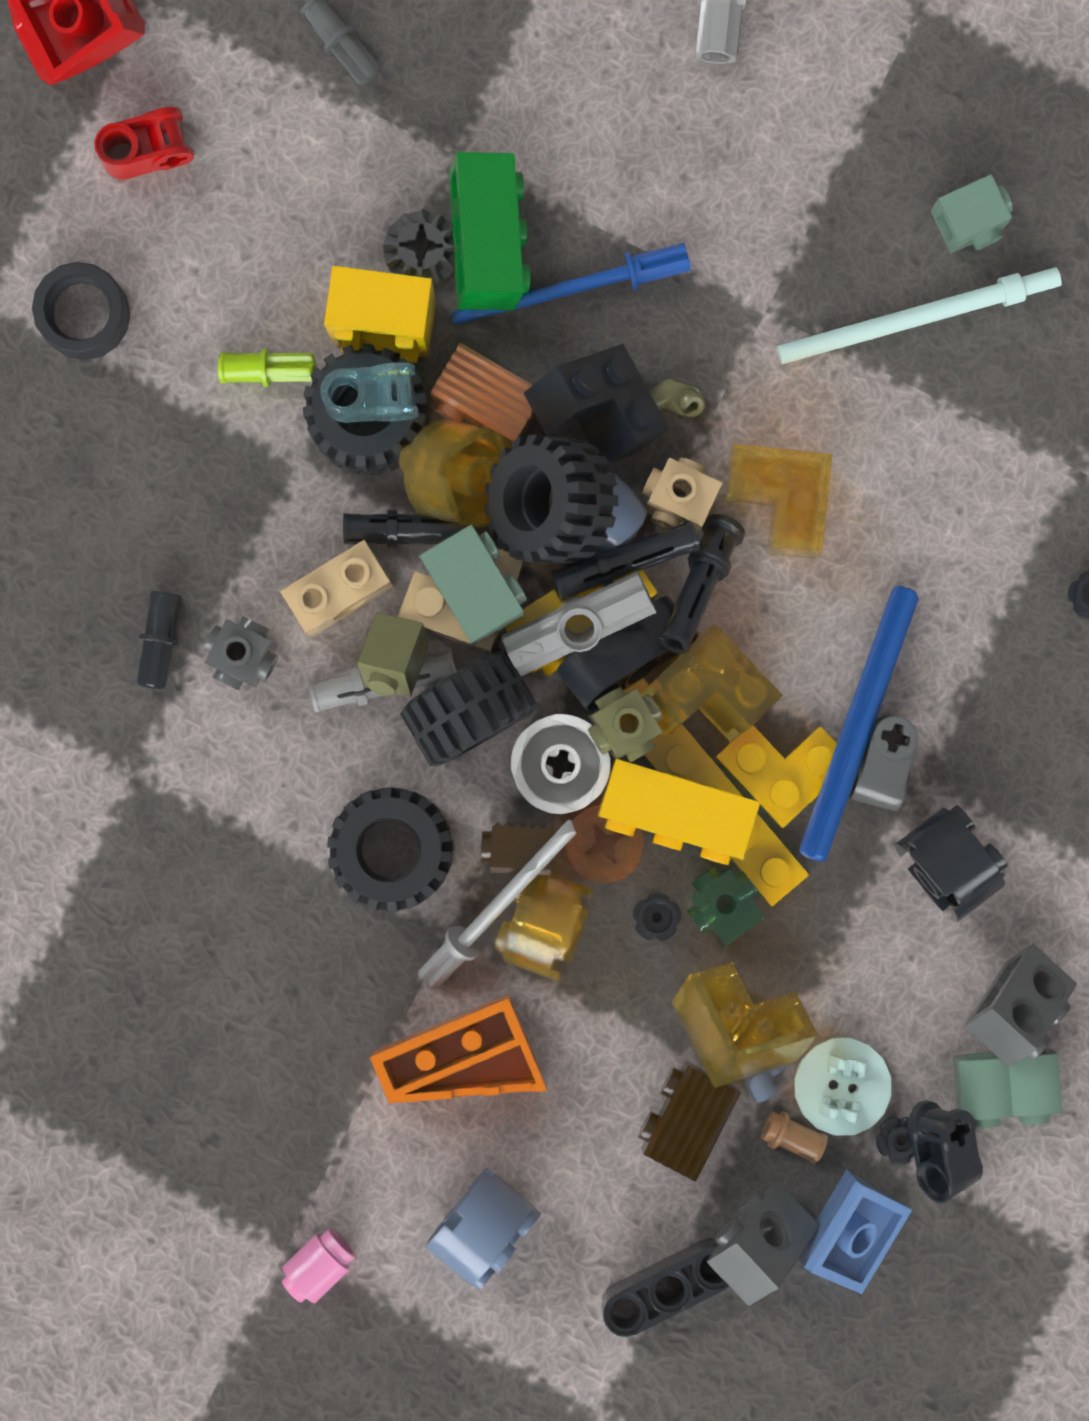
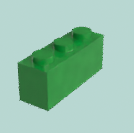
(487, 231)

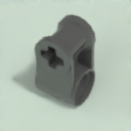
(885, 773)

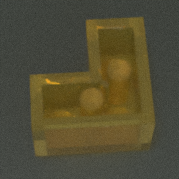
(794, 487)
(716, 681)
(733, 1033)

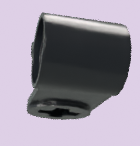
(948, 1154)

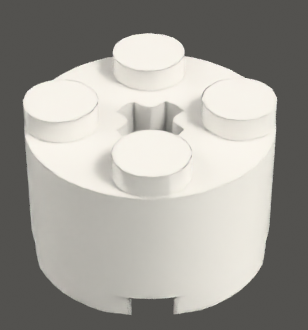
(535, 778)

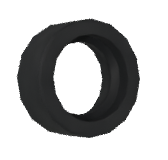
(61, 279)

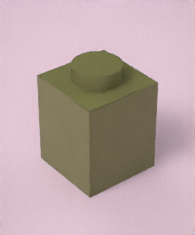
(393, 655)

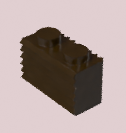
(513, 847)
(688, 1120)

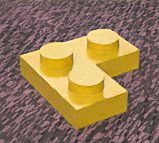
(778, 782)

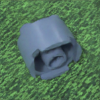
(482, 1229)

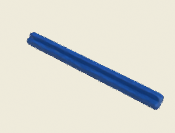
(859, 724)

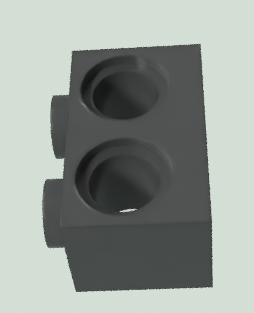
(1022, 1006)

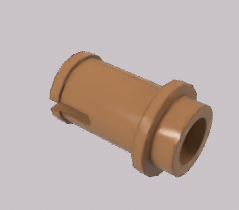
(793, 1137)

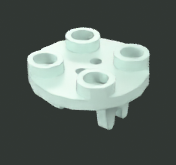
(847, 1063)

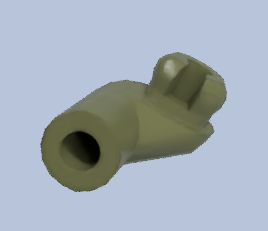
(678, 398)

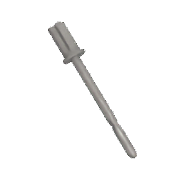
(462, 942)

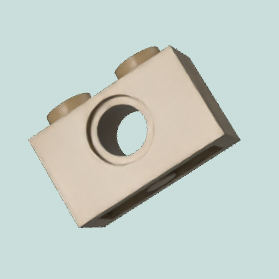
(336, 589)

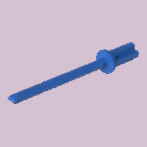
(638, 269)

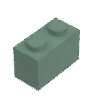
(473, 584)

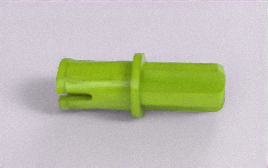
(266, 367)

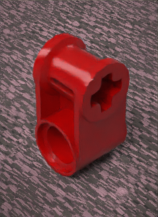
(147, 141)

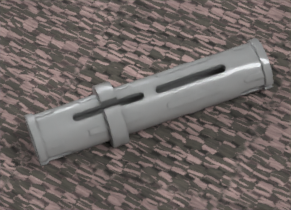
(351, 689)

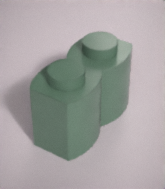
(996, 1091)

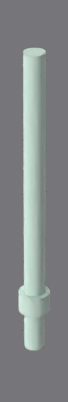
(1008, 290)

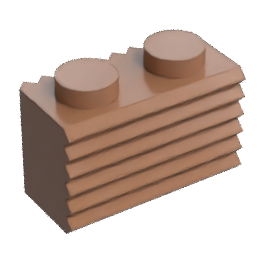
(483, 394)

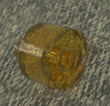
(450, 469)
(545, 926)

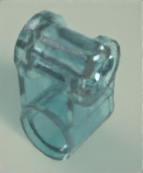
(374, 393)

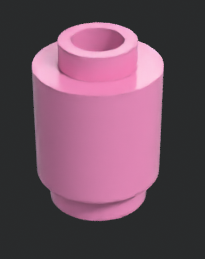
(317, 1266)

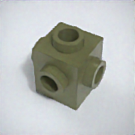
(606, 728)

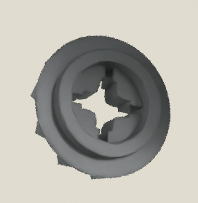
(405, 231)

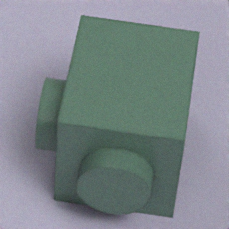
(973, 214)

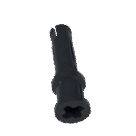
(706, 569)

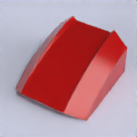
(73, 34)

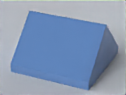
(854, 1233)

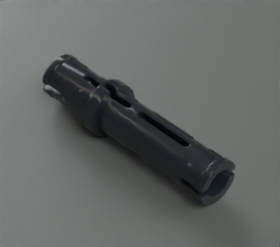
(399, 529)
(622, 561)

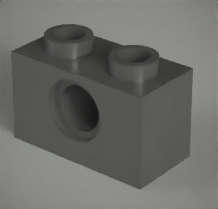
(762, 1242)

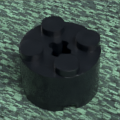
(952, 862)

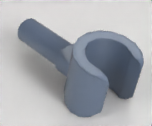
(762, 1085)

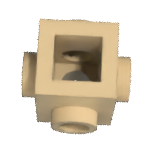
(688, 480)

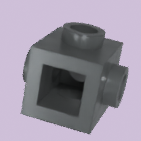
(256, 663)

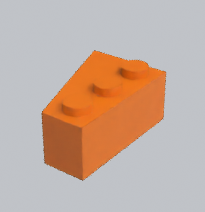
(462, 1056)

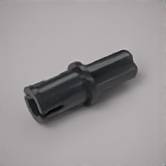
(158, 640)

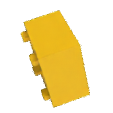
(380, 311)

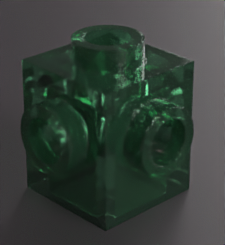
(740, 914)

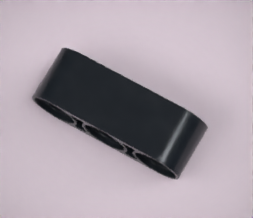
(619, 658)
(654, 1307)

